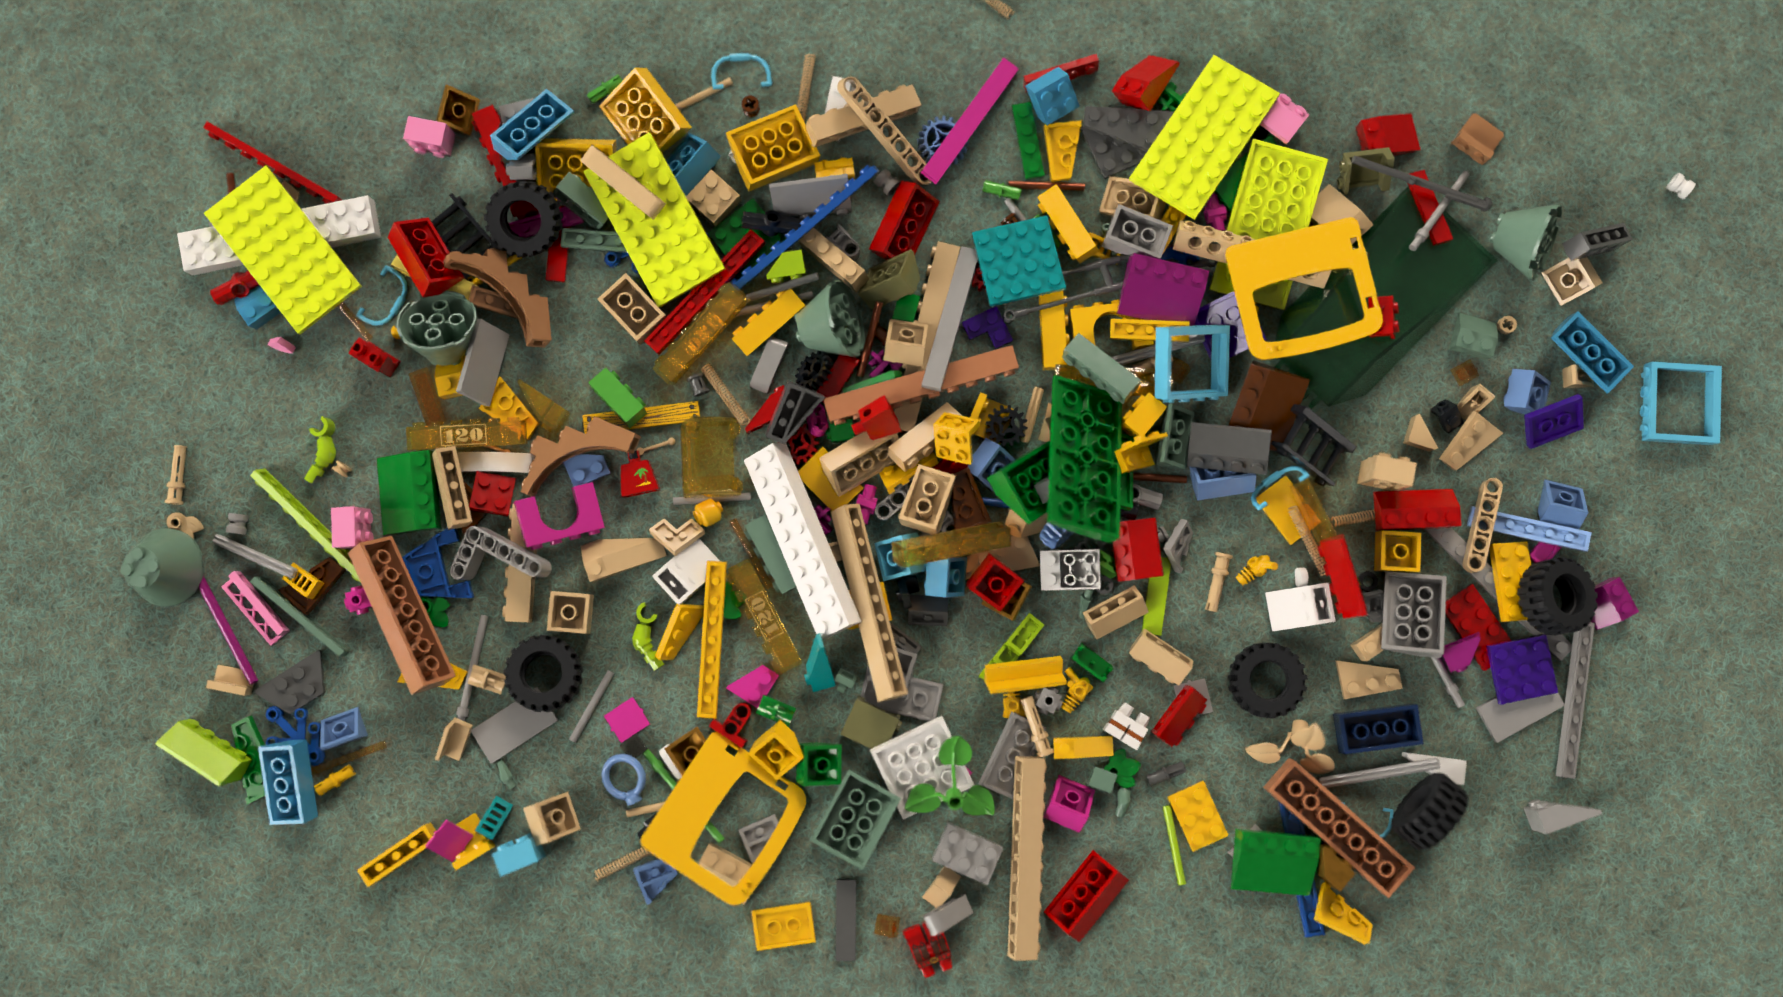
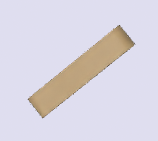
(622, 182)
(1489, 518)

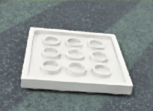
(915, 760)

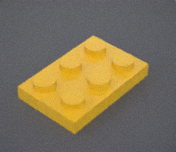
(1197, 816)

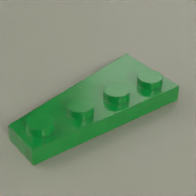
(248, 740)

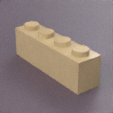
(834, 259)
(918, 441)
(451, 487)

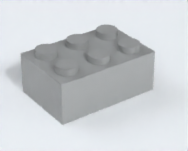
(967, 853)

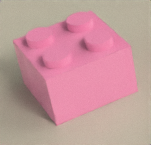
(429, 136)
(350, 526)

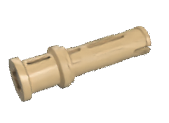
(179, 451)
(1219, 573)
(1039, 735)

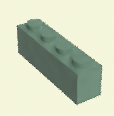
(1100, 368)
(770, 551)

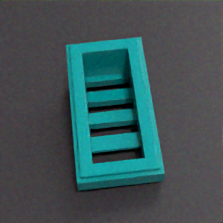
(486, 833)

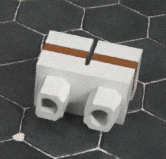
(1125, 728)

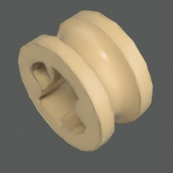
(1507, 319)
(341, 468)

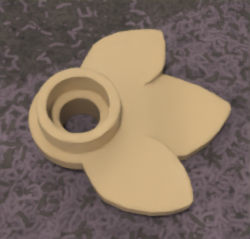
(186, 524)

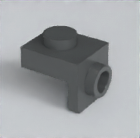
(1374, 605)

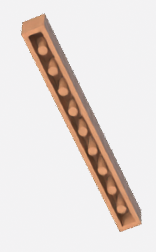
(909, 388)

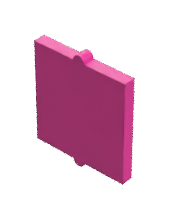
(626, 719)
(449, 840)

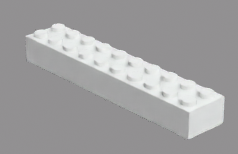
(338, 223)
(802, 540)

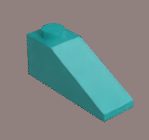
(818, 667)

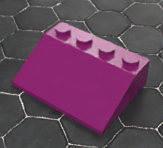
(1161, 290)

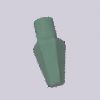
(1085, 601)
(505, 774)

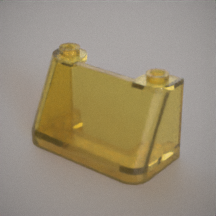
(709, 457)

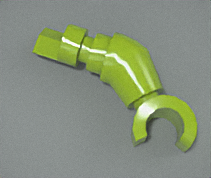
(325, 449)
(642, 639)

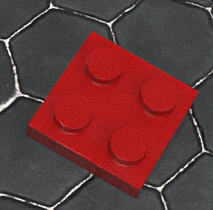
(492, 493)

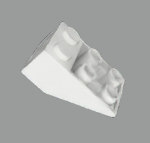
(1070, 570)
(685, 572)
(1300, 607)

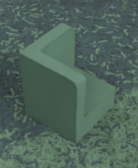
(1101, 779)

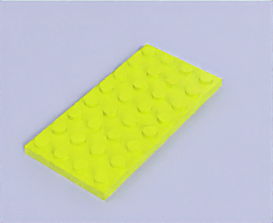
(1204, 137)
(1272, 199)
(672, 248)
(282, 250)

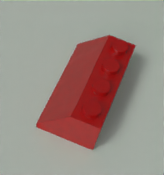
(904, 221)
(423, 256)
(1416, 509)
(1343, 577)
(1086, 896)

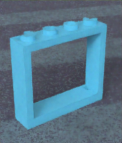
(1219, 363)
(1712, 418)

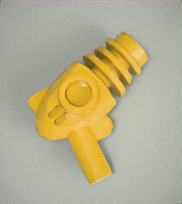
(1256, 566)
(1077, 690)
(1012, 704)

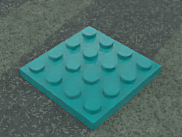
(1018, 261)

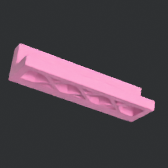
(259, 604)

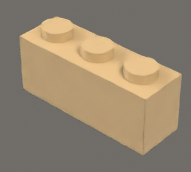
(1115, 612)
(1161, 657)

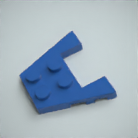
(429, 571)

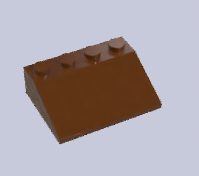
(1268, 400)

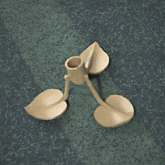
(1300, 735)

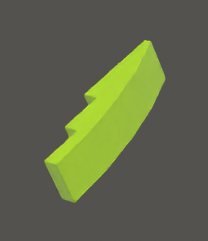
(1017, 642)

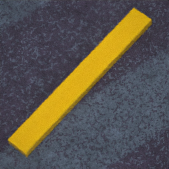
(711, 639)

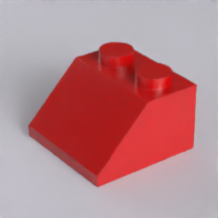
(994, 582)

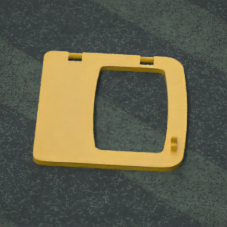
(1295, 255)
(693, 802)

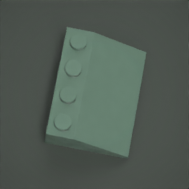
(856, 819)

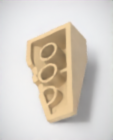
(613, 556)

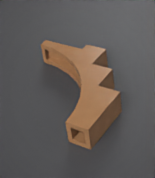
(512, 286)
(571, 442)

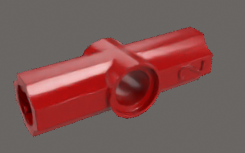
(236, 287)

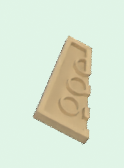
(1016, 557)

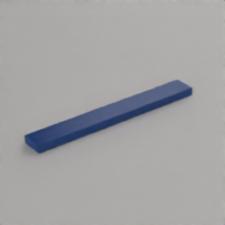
(1306, 904)

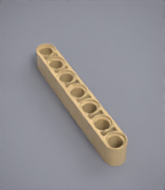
(876, 128)

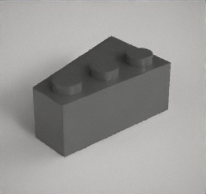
(792, 409)

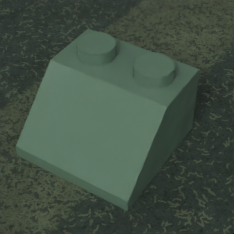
(1474, 336)

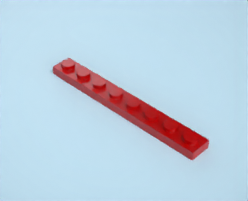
(264, 160)
(701, 294)

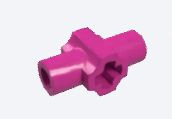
(1215, 213)
(867, 502)

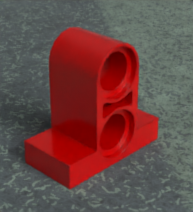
(737, 720)

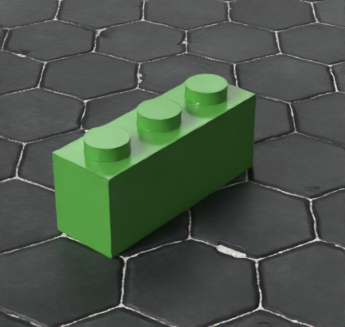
(618, 397)

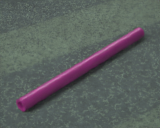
(227, 632)

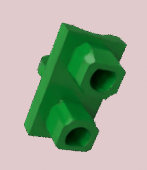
(1170, 98)
(775, 710)

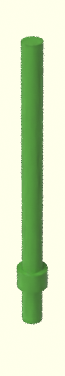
(658, 767)

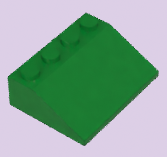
(1016, 483)
(408, 493)
(1274, 862)

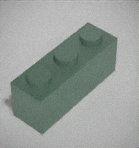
(581, 200)

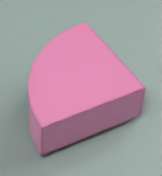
(282, 345)

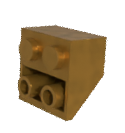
(1333, 868)

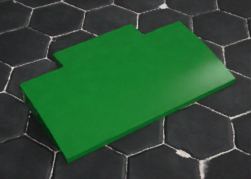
(1083, 468)

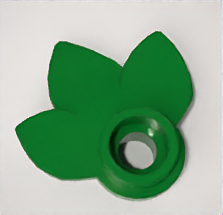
(731, 604)
(437, 610)
(1124, 768)

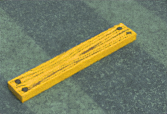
(655, 416)

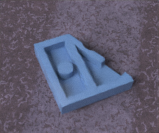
(586, 468)
(653, 878)

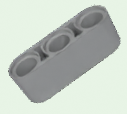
(768, 364)
(948, 914)

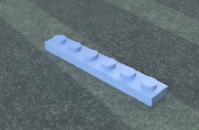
(1537, 531)

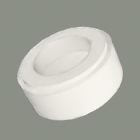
(1301, 577)

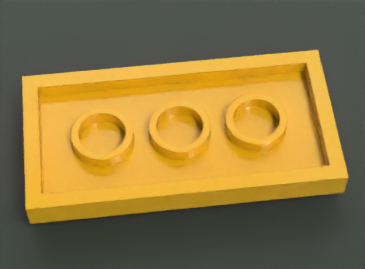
(1508, 566)

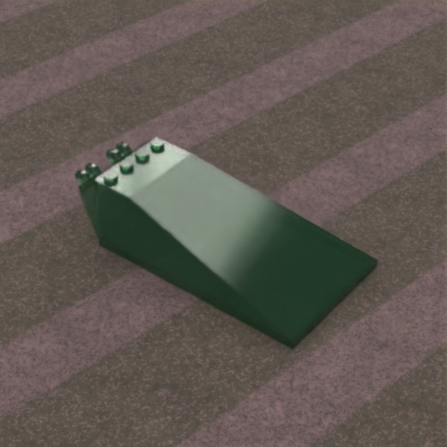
(1420, 281)

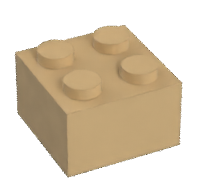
(713, 198)
(570, 612)
(551, 818)

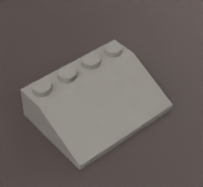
(803, 196)
(1414, 614)

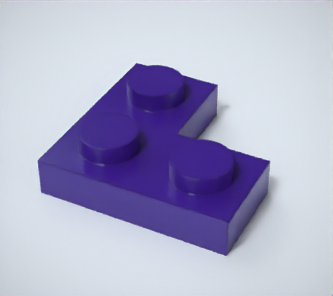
(990, 322)

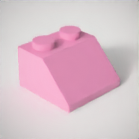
(1284, 118)

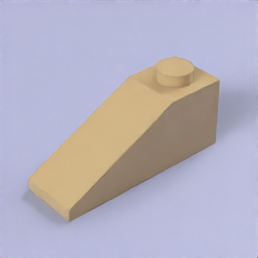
(1369, 644)

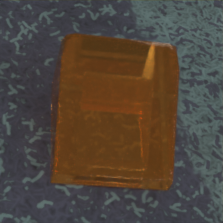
(1180, 370)
(1464, 372)
(887, 925)

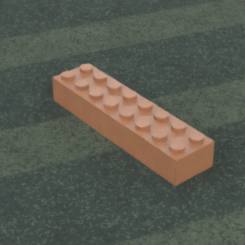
(401, 614)
(1338, 827)

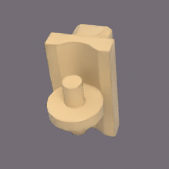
(487, 679)

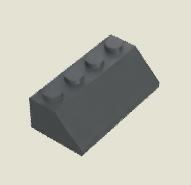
(1229, 448)

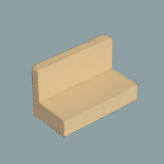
(230, 680)
(454, 739)

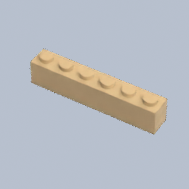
(845, 122)
(520, 586)

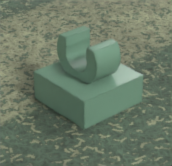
(845, 679)

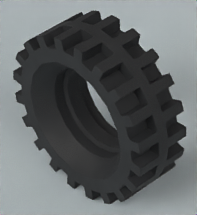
(1241, 686)

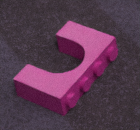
(536, 532)

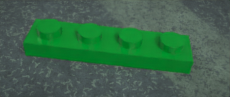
(1028, 140)

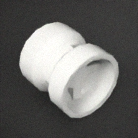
(1681, 186)

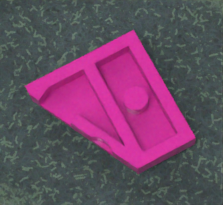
(754, 685)

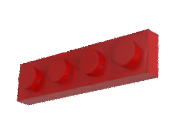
(1074, 69)

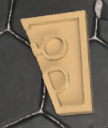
(1469, 441)
(1365, 680)

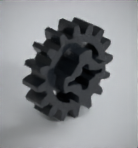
(814, 370)
(1014, 429)

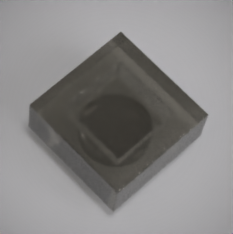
(634, 746)

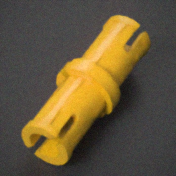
(334, 780)

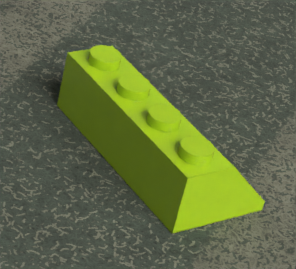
(204, 752)

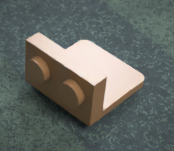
(1478, 139)

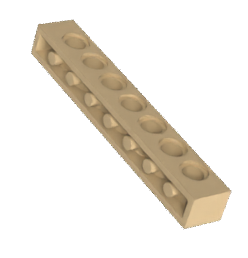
(1204, 248)

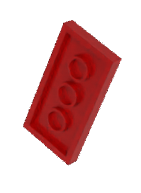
(1471, 615)

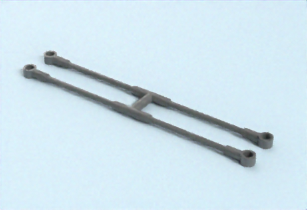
(1110, 286)

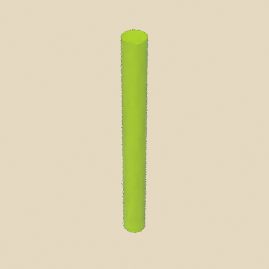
(1174, 845)

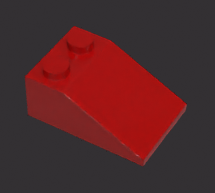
(1145, 82)
(1389, 131)

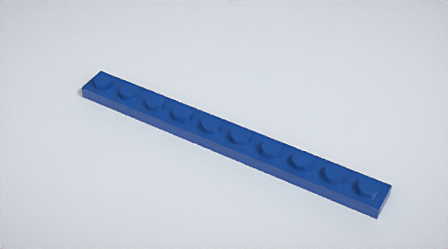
(806, 225)

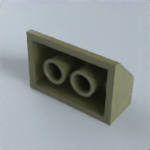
(891, 280)

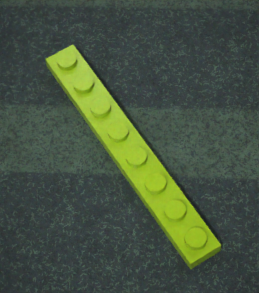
(303, 517)

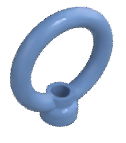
(631, 796)

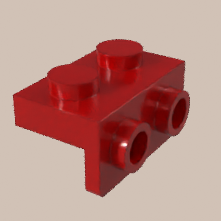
(1388, 310)

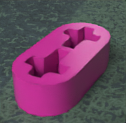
(820, 419)

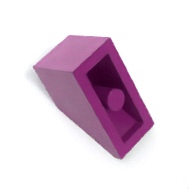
(1460, 652)

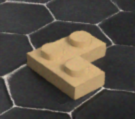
(676, 539)

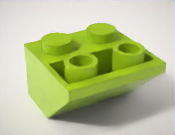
(787, 265)

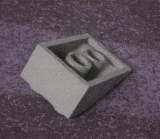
(1136, 233)
(1552, 816)

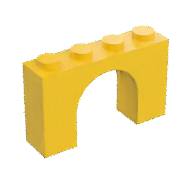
(1083, 320)

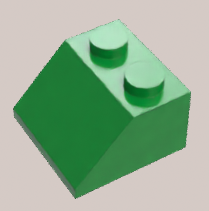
(820, 764)

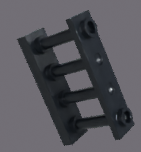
(460, 203)
(1328, 435)

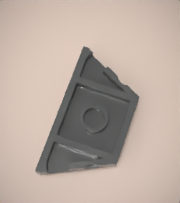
(296, 685)

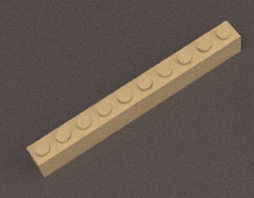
(930, 311)
(869, 602)
(1026, 858)

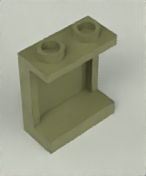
(1357, 176)
(870, 724)

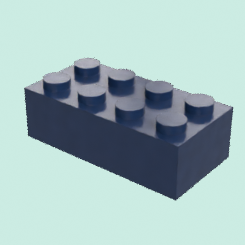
(1378, 728)

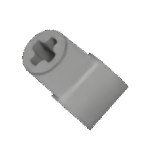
(843, 241)

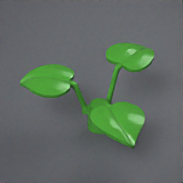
(975, 802)

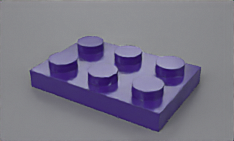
(1554, 421)

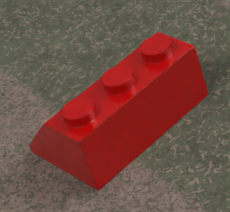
(1138, 550)
(1179, 716)

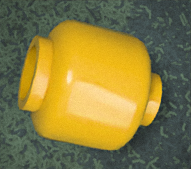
(708, 512)

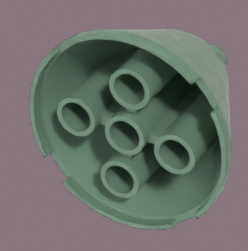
(1527, 237)
(831, 322)
(438, 326)
(164, 567)

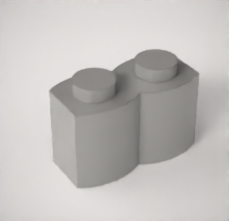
(523, 168)

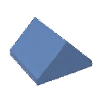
(342, 729)

